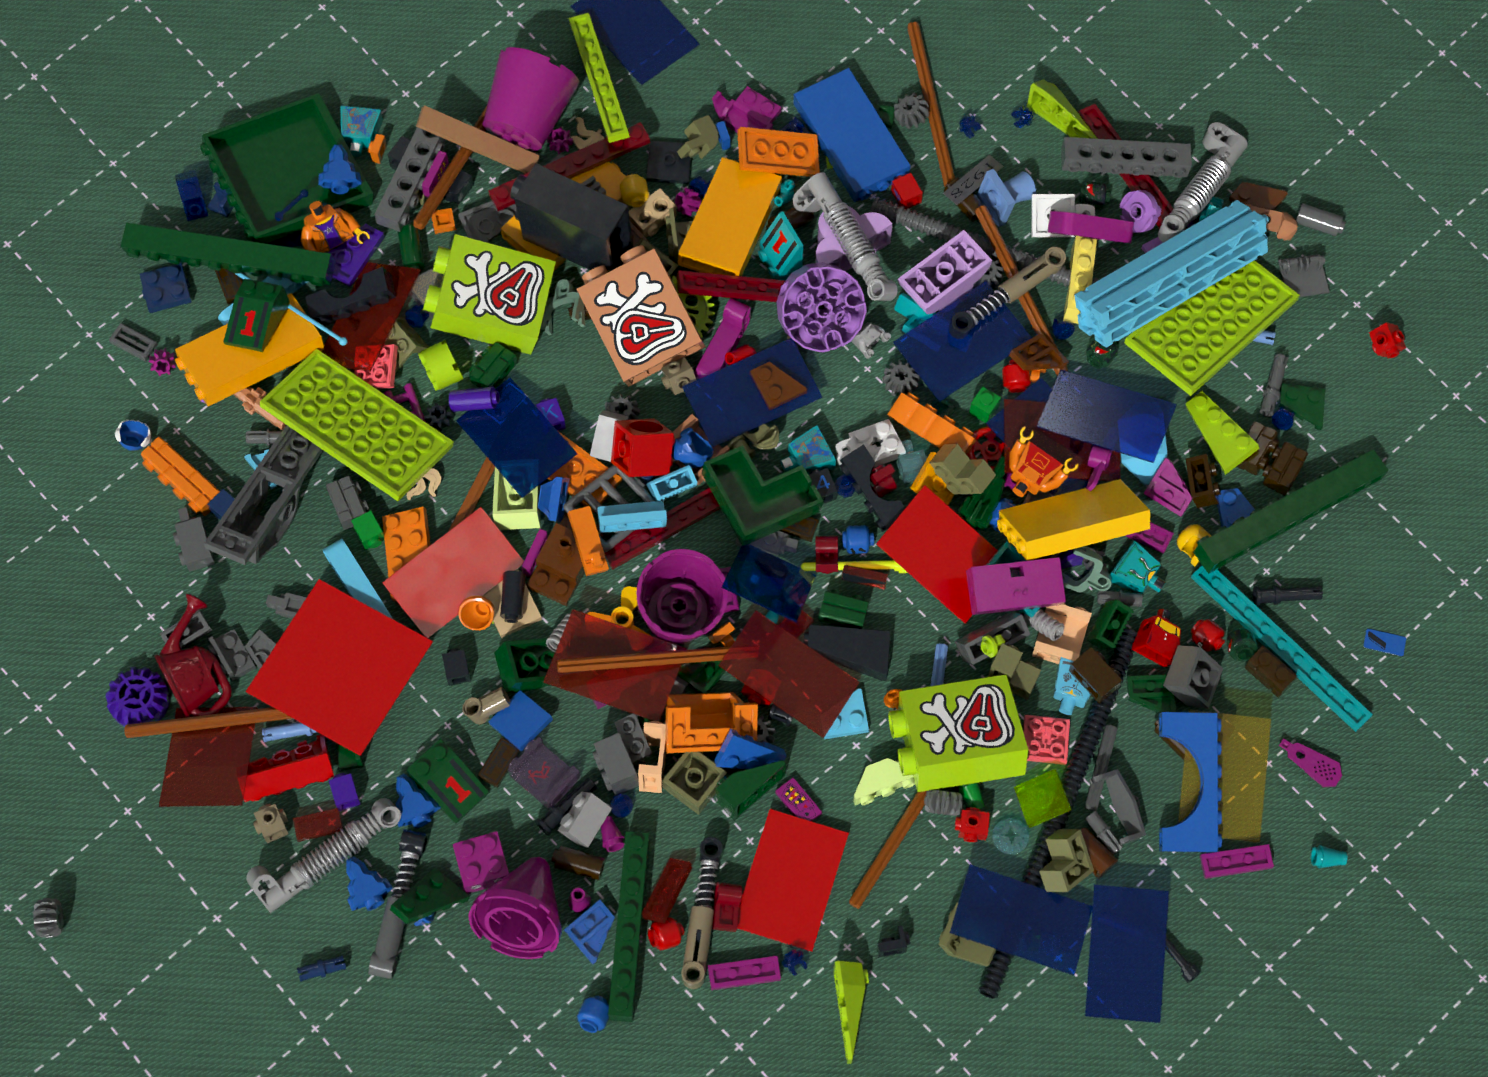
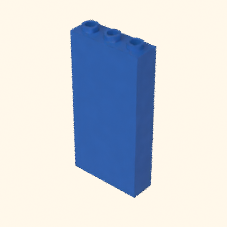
(851, 134)

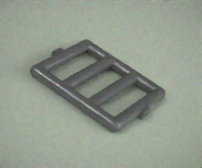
(602, 480)

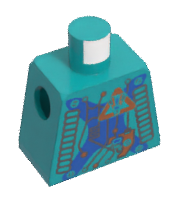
(359, 127)
(810, 451)

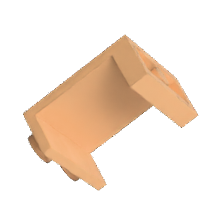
(1071, 641)
(651, 776)

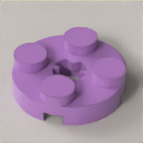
(1149, 210)

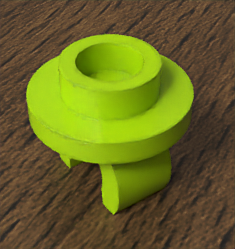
(991, 646)

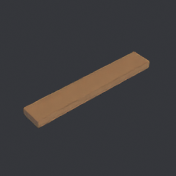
(476, 140)

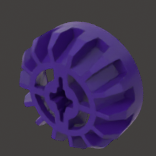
(133, 711)

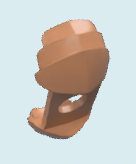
(1280, 222)

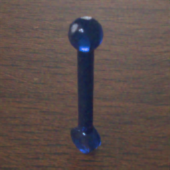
(279, 215)

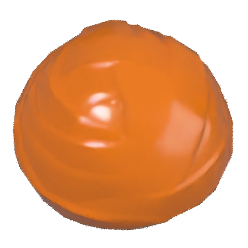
(476, 613)

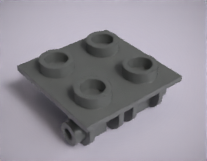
(1305, 275)

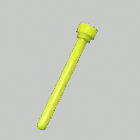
(868, 565)

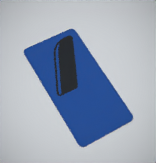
(1384, 642)

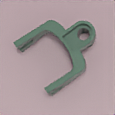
(563, 294)
(1098, 576)

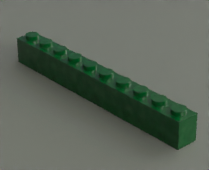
(228, 253)
(1289, 511)

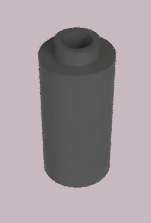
(1320, 220)

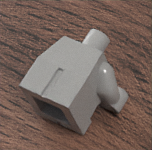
(868, 337)

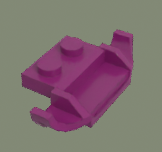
(748, 110)

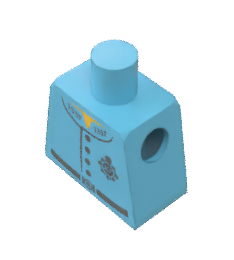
(1069, 689)

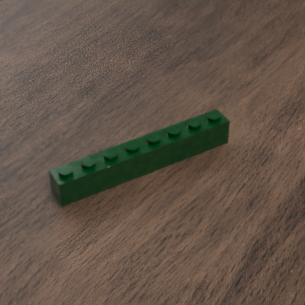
(629, 927)

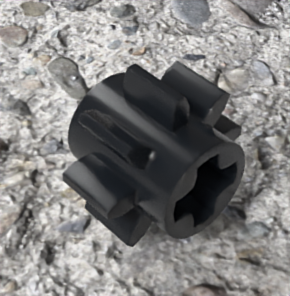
(435, 411)

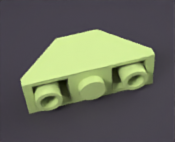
(881, 779)

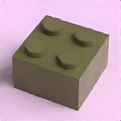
(693, 780)

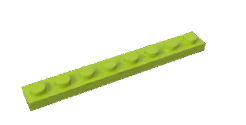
(599, 78)

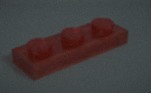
(667, 890)

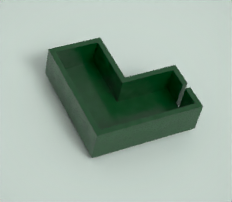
(759, 506)

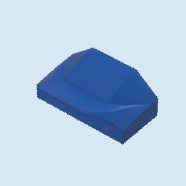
(553, 497)

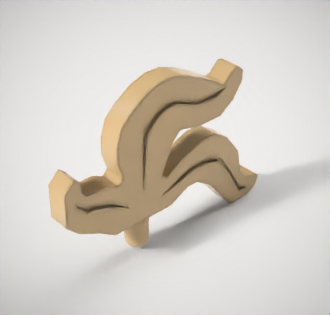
(591, 135)
(435, 480)

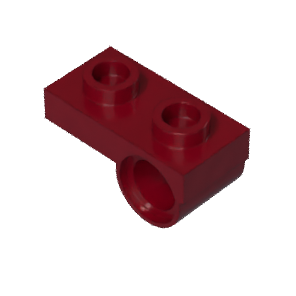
(882, 481)
(826, 554)
(726, 906)

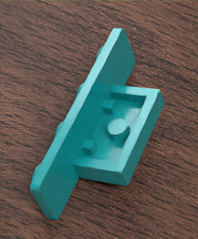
(909, 308)

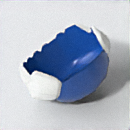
(133, 435)

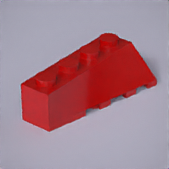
(289, 770)

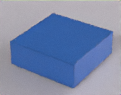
(723, 135)

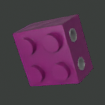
(480, 862)

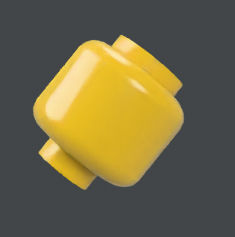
(634, 190)

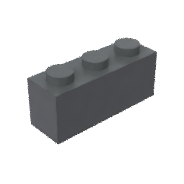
(1010, 626)

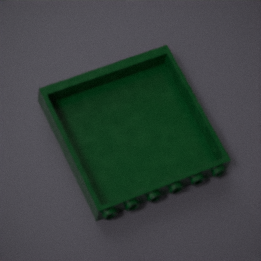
(272, 159)

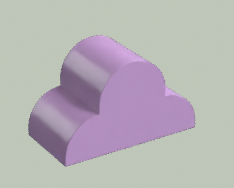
(875, 227)
(946, 273)

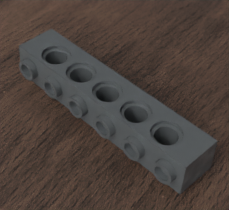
(1163, 158)
(394, 217)

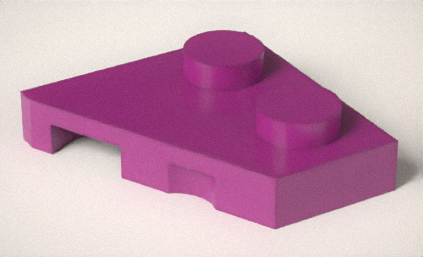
(1169, 489)

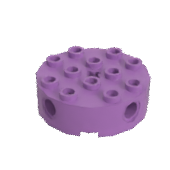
(827, 327)

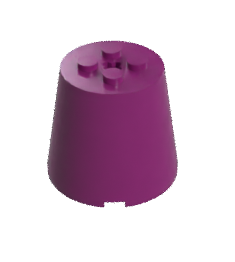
(527, 97)
(683, 580)

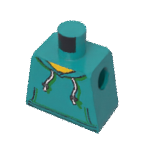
(1137, 571)

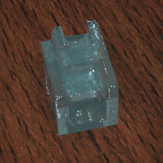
(911, 462)

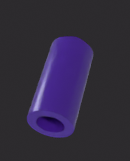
(473, 399)

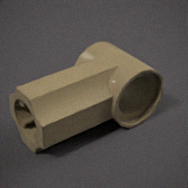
(486, 705)

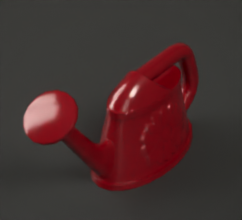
(190, 669)

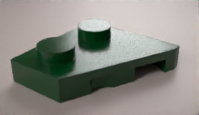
(1304, 402)

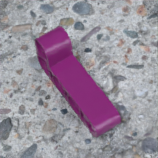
(1090, 226)
(728, 335)

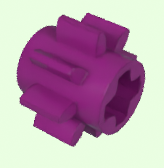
(560, 140)
(687, 201)
(159, 359)

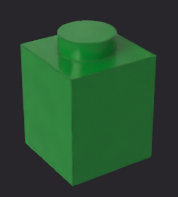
(985, 405)
(368, 530)

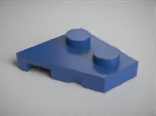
(1232, 506)

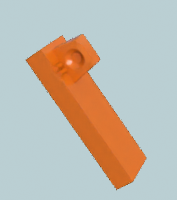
(588, 541)

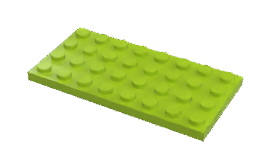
(1212, 326)
(356, 424)

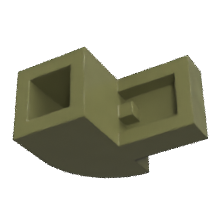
(702, 137)

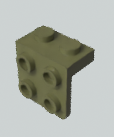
(963, 948)

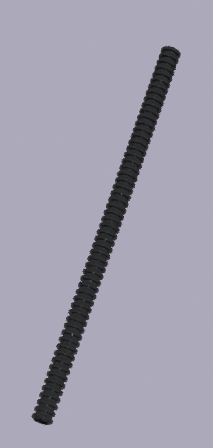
(1071, 785)

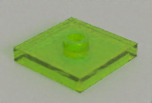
(1042, 798)

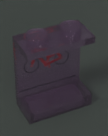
(543, 773)

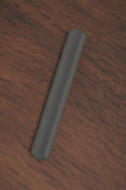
(1101, 767)

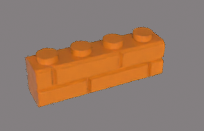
(180, 474)

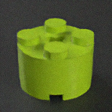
(440, 365)

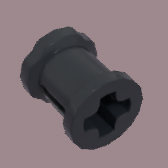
(780, 715)

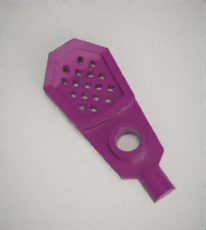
(1310, 761)

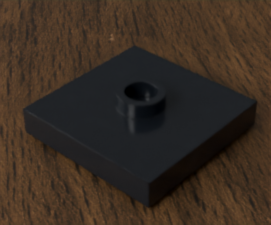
(666, 164)

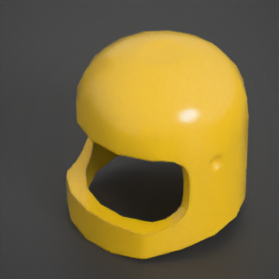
(1188, 540)

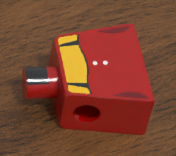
(1158, 638)

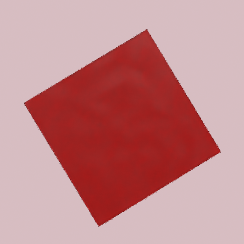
(339, 667)

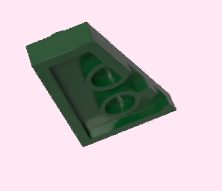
(427, 896)

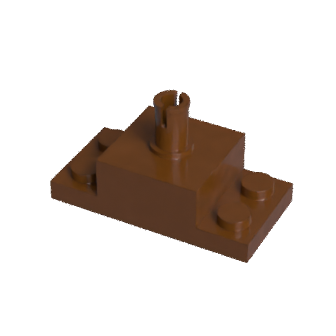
(559, 564)

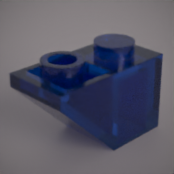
(191, 195)

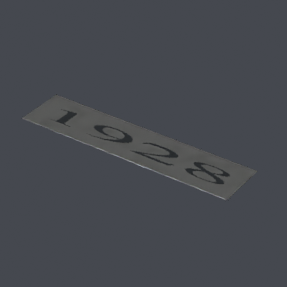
(971, 180)

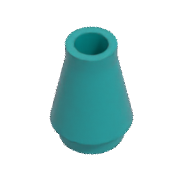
(1327, 857)

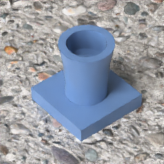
(1001, 196)

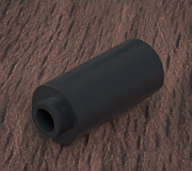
(512, 596)

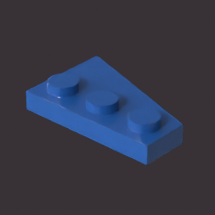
(746, 753)

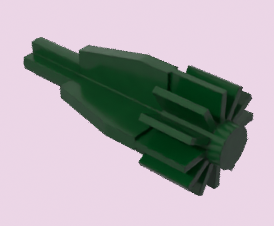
(978, 508)

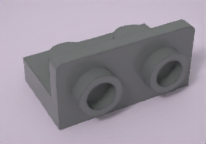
(232, 654)
(633, 739)

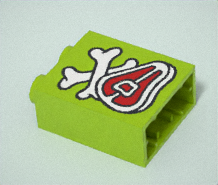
(490, 293)
(959, 733)

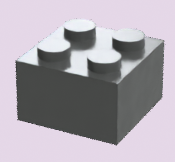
(1193, 676)
(618, 769)

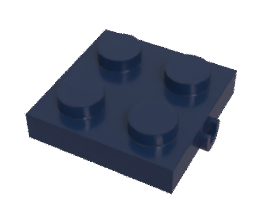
(165, 288)

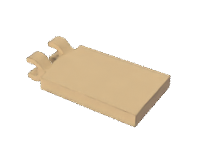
(530, 612)

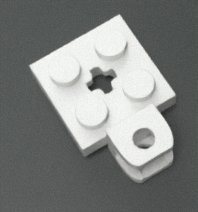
(1042, 205)
(882, 432)

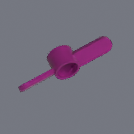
(1099, 460)

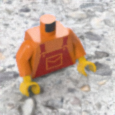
(1034, 468)

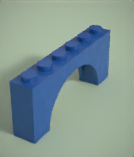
(1200, 737)

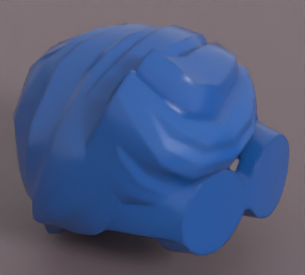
(691, 449)

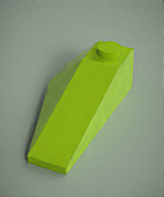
(1053, 106)
(850, 989)

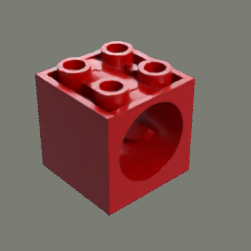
(642, 447)

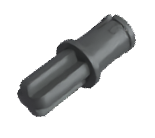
(262, 437)
(1128, 599)
(1103, 832)

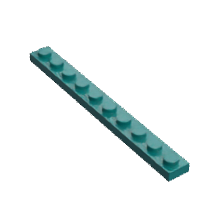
(1283, 647)

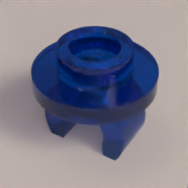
(1026, 117)
(966, 124)
(700, 186)
(414, 317)
(1063, 329)
(1283, 419)
(844, 486)
(621, 805)
(793, 958)

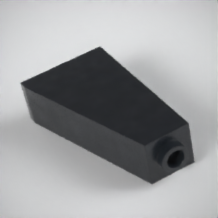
(852, 648)

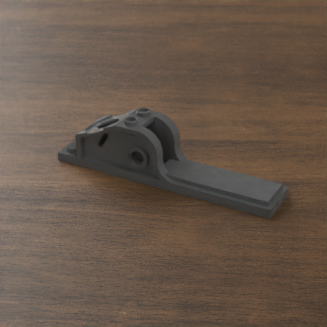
(242, 531)

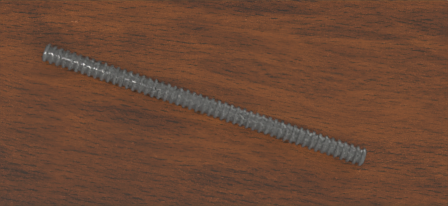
(947, 232)

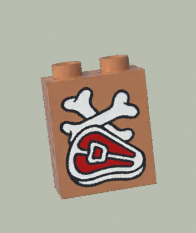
(639, 315)

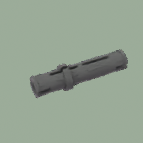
(1271, 393)

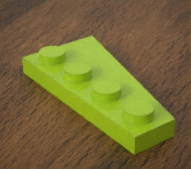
(1224, 436)

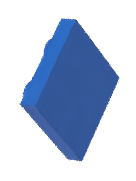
(520, 720)

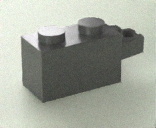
(191, 537)

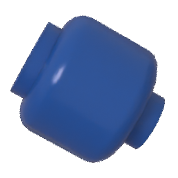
(593, 1014)

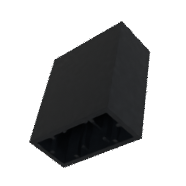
(571, 219)

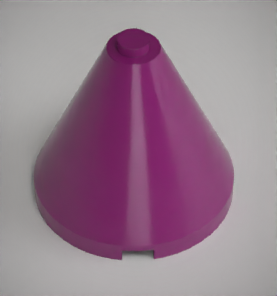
(519, 912)

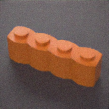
(928, 424)

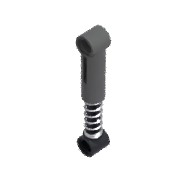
(384, 959)

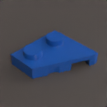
(591, 930)

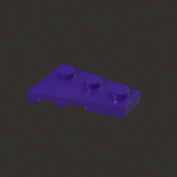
(353, 256)

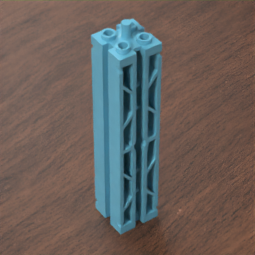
(1171, 273)

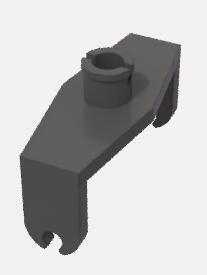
(1124, 805)

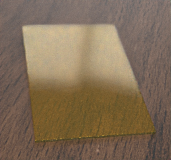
(1242, 777)

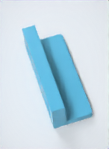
(631, 516)

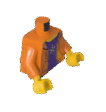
(328, 228)

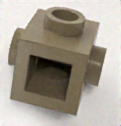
(677, 375)
(270, 822)

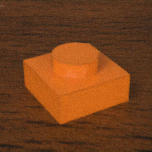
(377, 148)
(443, 221)

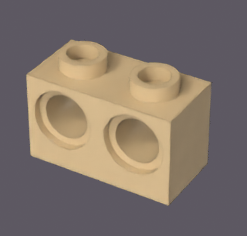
(649, 212)

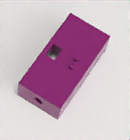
(1015, 586)

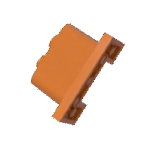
(704, 720)

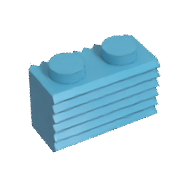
(672, 484)

